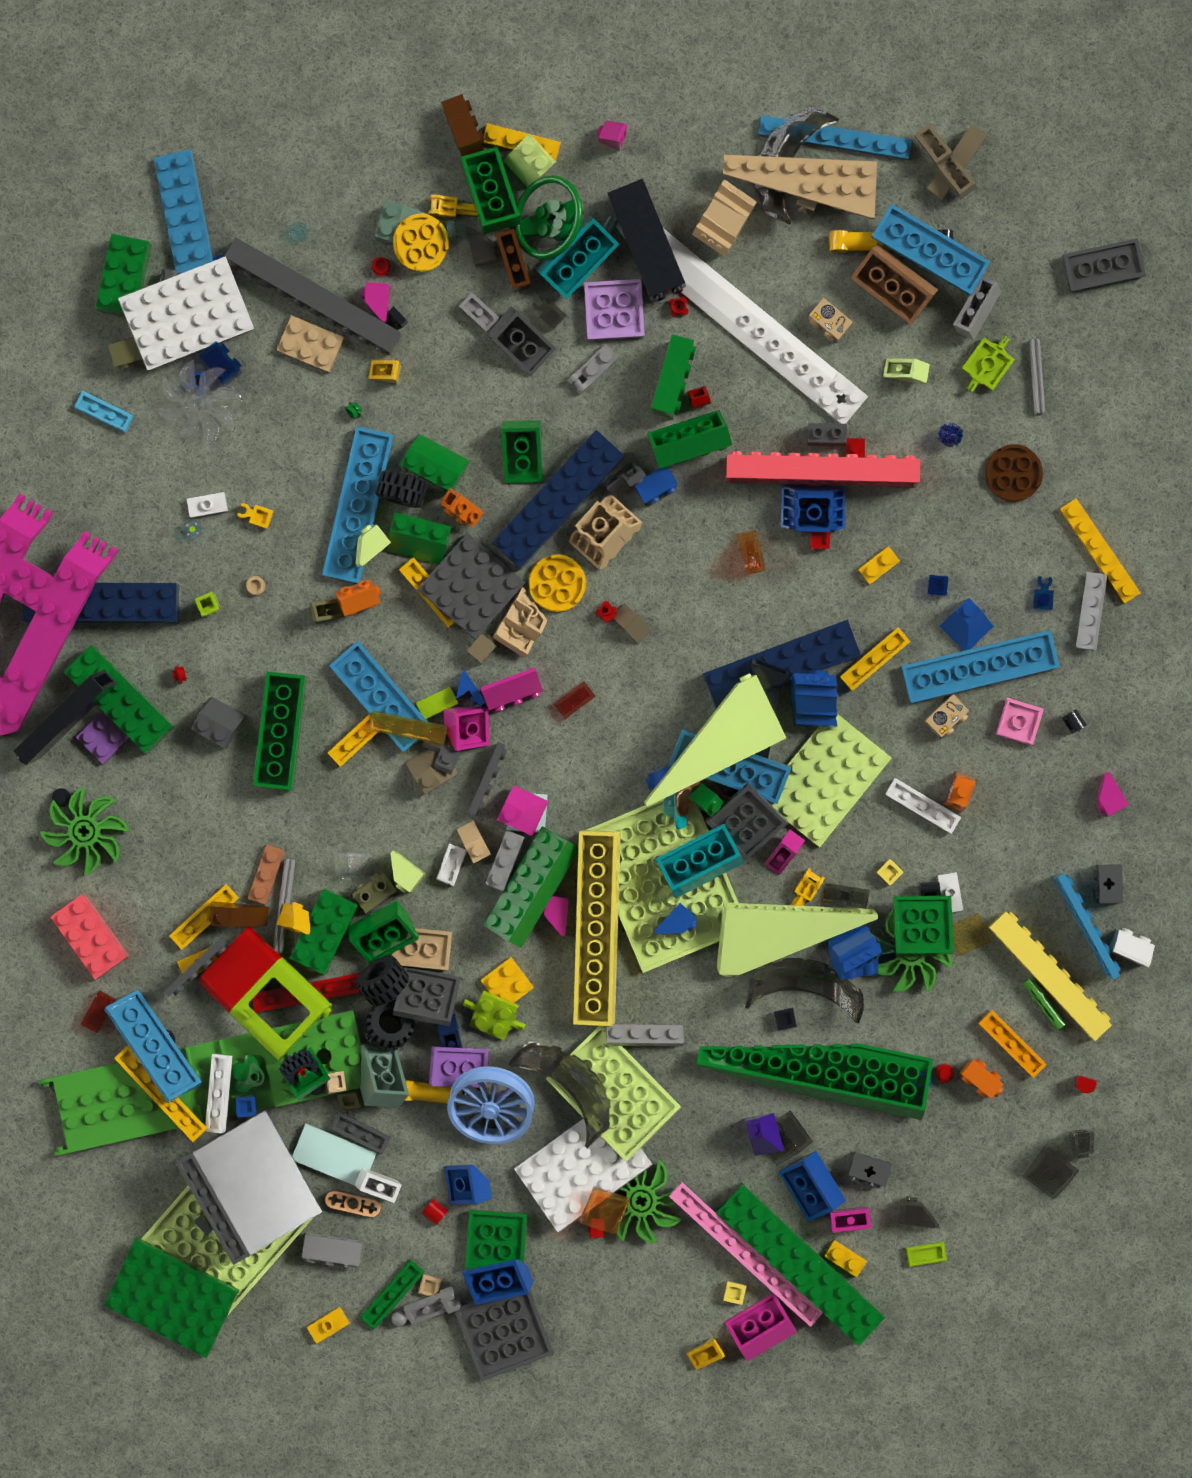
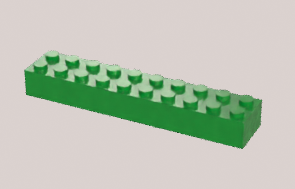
(800, 1264)

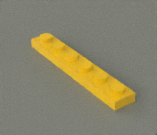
(1100, 551)
(176, 1110)

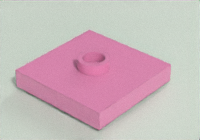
(1019, 721)

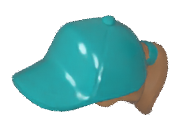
(677, 805)

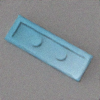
(104, 411)

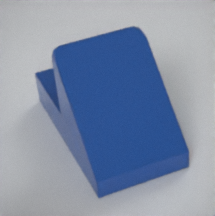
(465, 686)

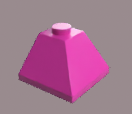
(467, 727)
(523, 810)

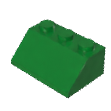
(434, 463)
(418, 538)
(383, 932)

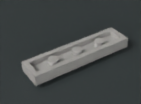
(1091, 611)
(645, 1035)

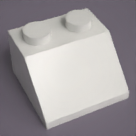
(1132, 948)

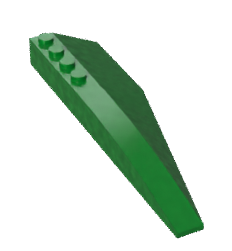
(835, 1073)

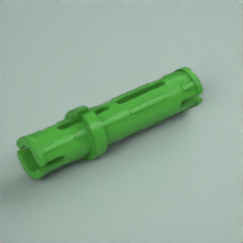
(1041, 999)

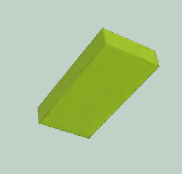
(437, 702)
(926, 1254)

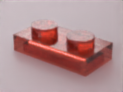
(574, 700)
(96, 1014)

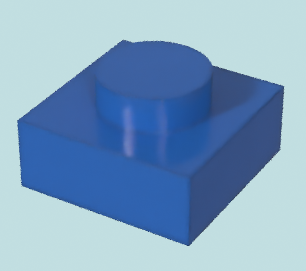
(246, 1106)

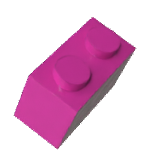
(850, 1219)

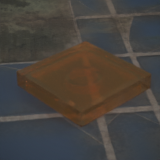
(604, 1210)

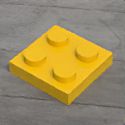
(507, 981)

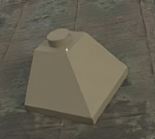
(424, 773)

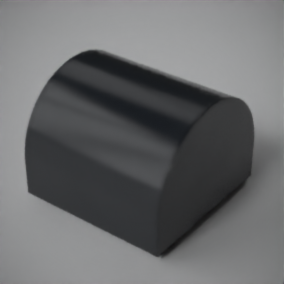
(1074, 721)
(929, 889)

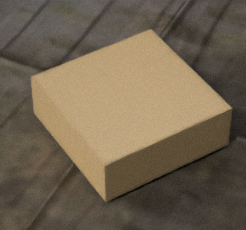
(336, 1083)
(429, 1285)

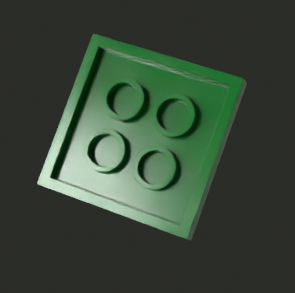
(923, 925)
(495, 1237)

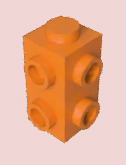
(461, 507)
(358, 597)
(986, 1082)

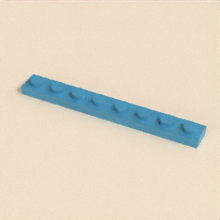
(847, 139)

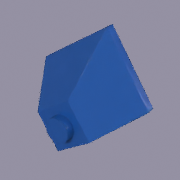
(966, 625)
(466, 1185)

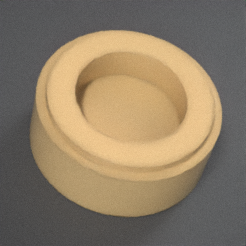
(255, 585)

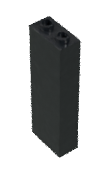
(646, 240)
(65, 717)

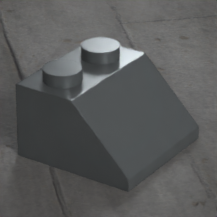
(218, 722)

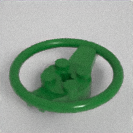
(551, 219)

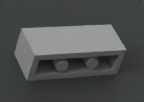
(977, 308)
(505, 860)
(332, 1250)

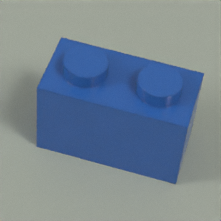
(655, 485)

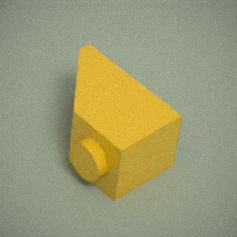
(294, 918)

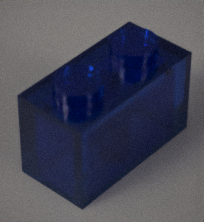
(217, 356)

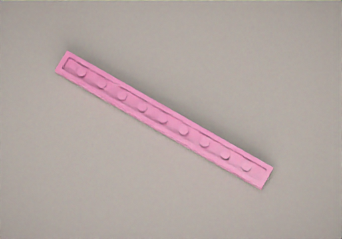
(745, 1254)

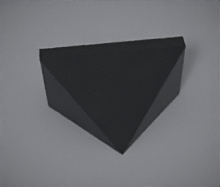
(768, 674)

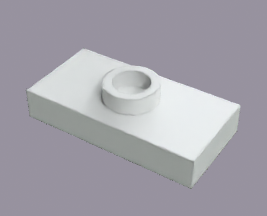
(207, 505)
(451, 864)
(950, 887)

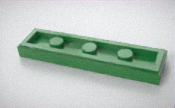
(392, 1294)

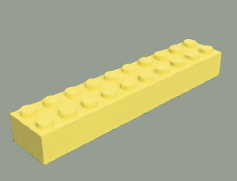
(596, 927)

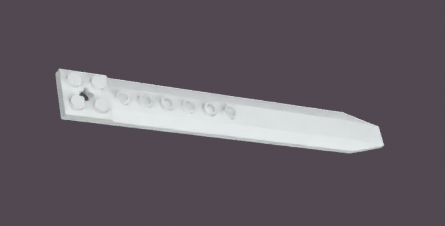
(765, 335)

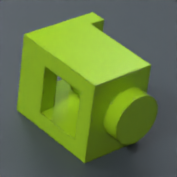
(208, 604)

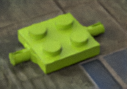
(988, 364)
(494, 1015)

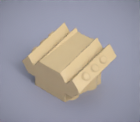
(724, 218)
(604, 531)

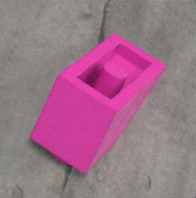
(612, 134)
(377, 299)
(1110, 796)
(784, 852)
(556, 913)

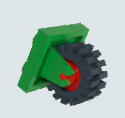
(303, 1072)

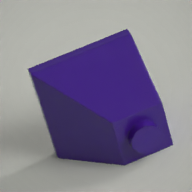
(764, 1134)

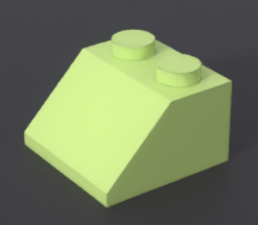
(529, 160)
(405, 873)

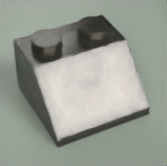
(792, 1136)
(1050, 1172)

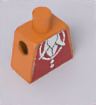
(959, 792)

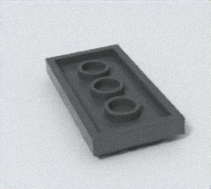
(1104, 265)

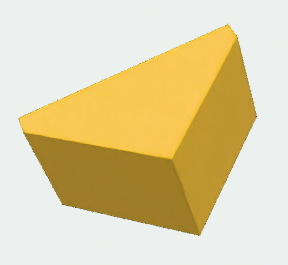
(385, 370)

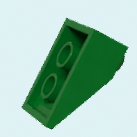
(522, 451)

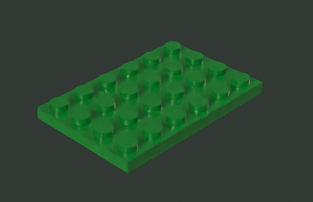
(171, 1297)

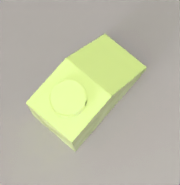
(906, 370)
(370, 544)

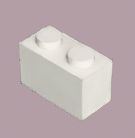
(378, 1185)

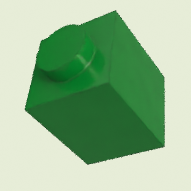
(706, 800)

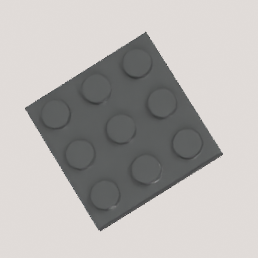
(748, 820)
(428, 996)

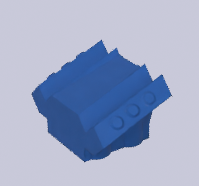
(813, 507)
(814, 699)
(854, 953)

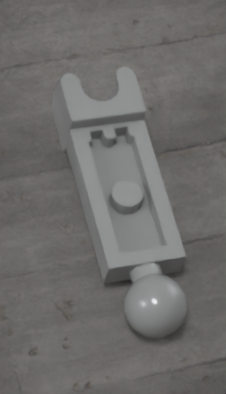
(428, 1308)

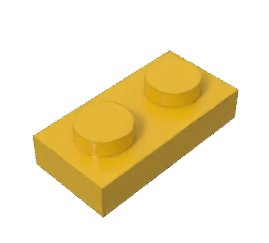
(879, 565)
(845, 1258)

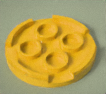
(420, 242)
(557, 583)

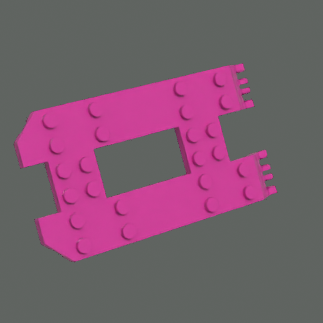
(54, 599)

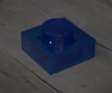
(937, 585)

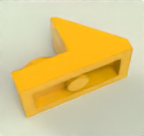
(705, 1354)

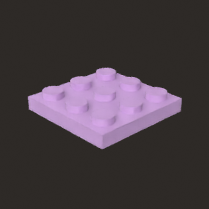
(614, 309)

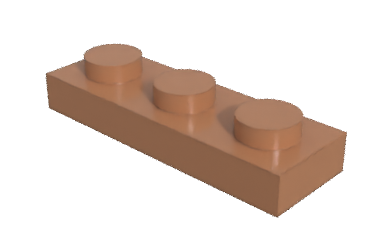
(266, 874)

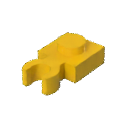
(258, 516)

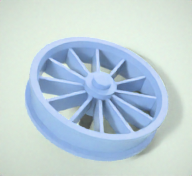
(491, 1105)

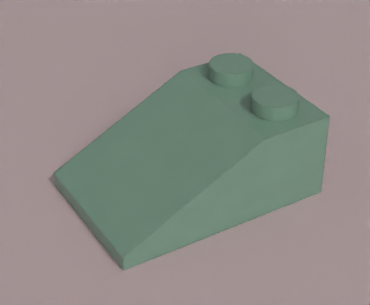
(390, 218)
(382, 1077)

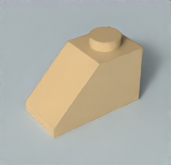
(473, 842)

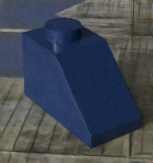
(450, 1035)

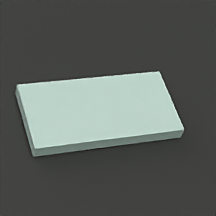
(332, 1154)

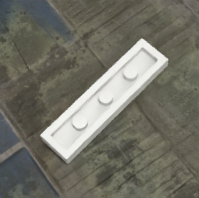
(922, 805)
(218, 1093)

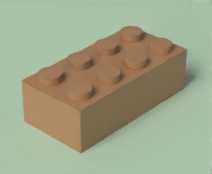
(894, 283)

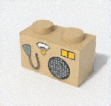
(829, 320)
(947, 716)

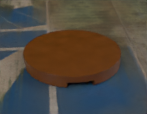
(1013, 473)

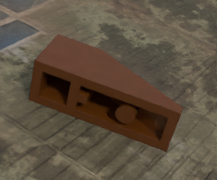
(238, 914)

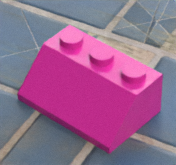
(512, 690)
(760, 1327)

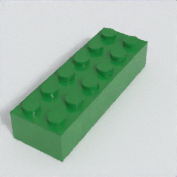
(124, 703)
(280, 730)
(531, 887)

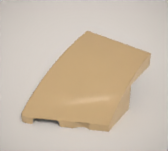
(520, 625)

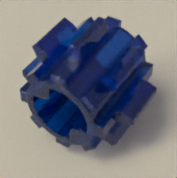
(950, 434)

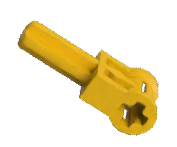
(449, 207)
(807, 888)

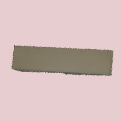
(963, 153)
(945, 161)

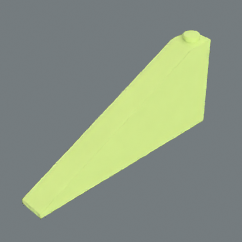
(733, 732)
(766, 932)

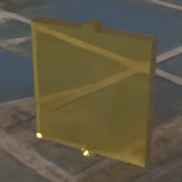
(970, 934)

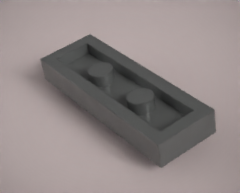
(360, 1132)

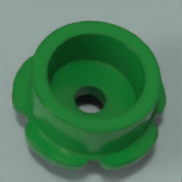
(353, 410)

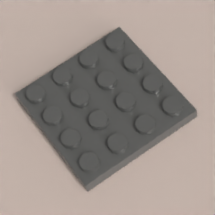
(471, 586)
(503, 1334)

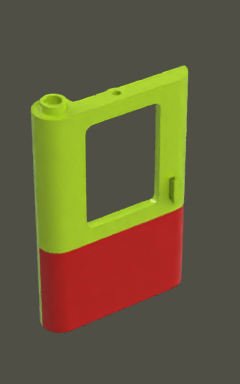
(244, 972)

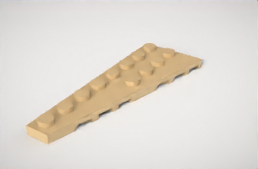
(834, 183)

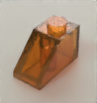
(751, 552)

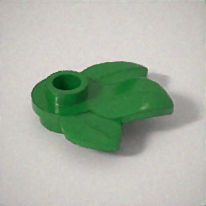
(244, 1074)

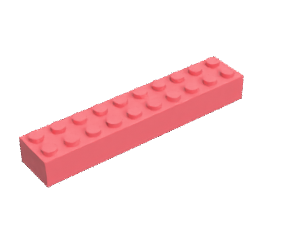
(822, 470)

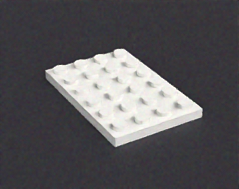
(186, 313)
(567, 1171)

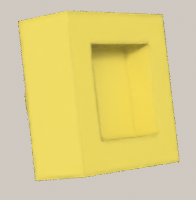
(889, 872)
(734, 1292)

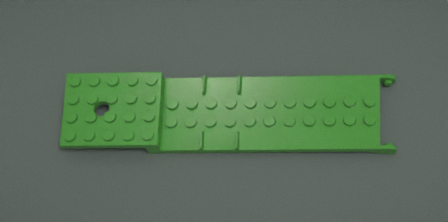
(111, 1107)

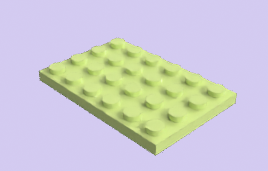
(828, 779)
(635, 1097)

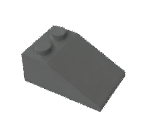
(520, 341)

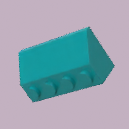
(580, 259)
(699, 860)

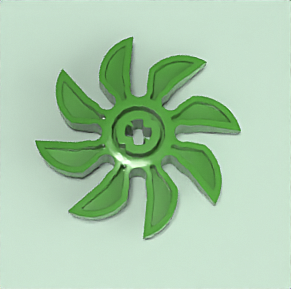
(74, 826)
(908, 976)
(641, 1211)

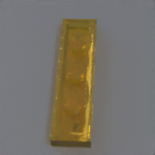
(408, 727)

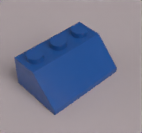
(812, 1186)
(498, 1281)

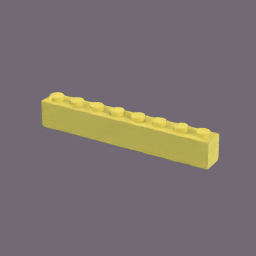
(1046, 972)

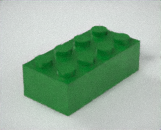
(490, 190)
(122, 272)
(672, 377)
(689, 439)
(327, 930)

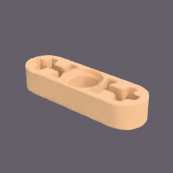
(365, 1212)

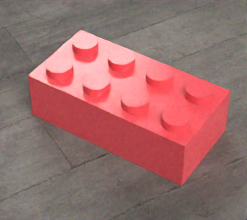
(89, 936)

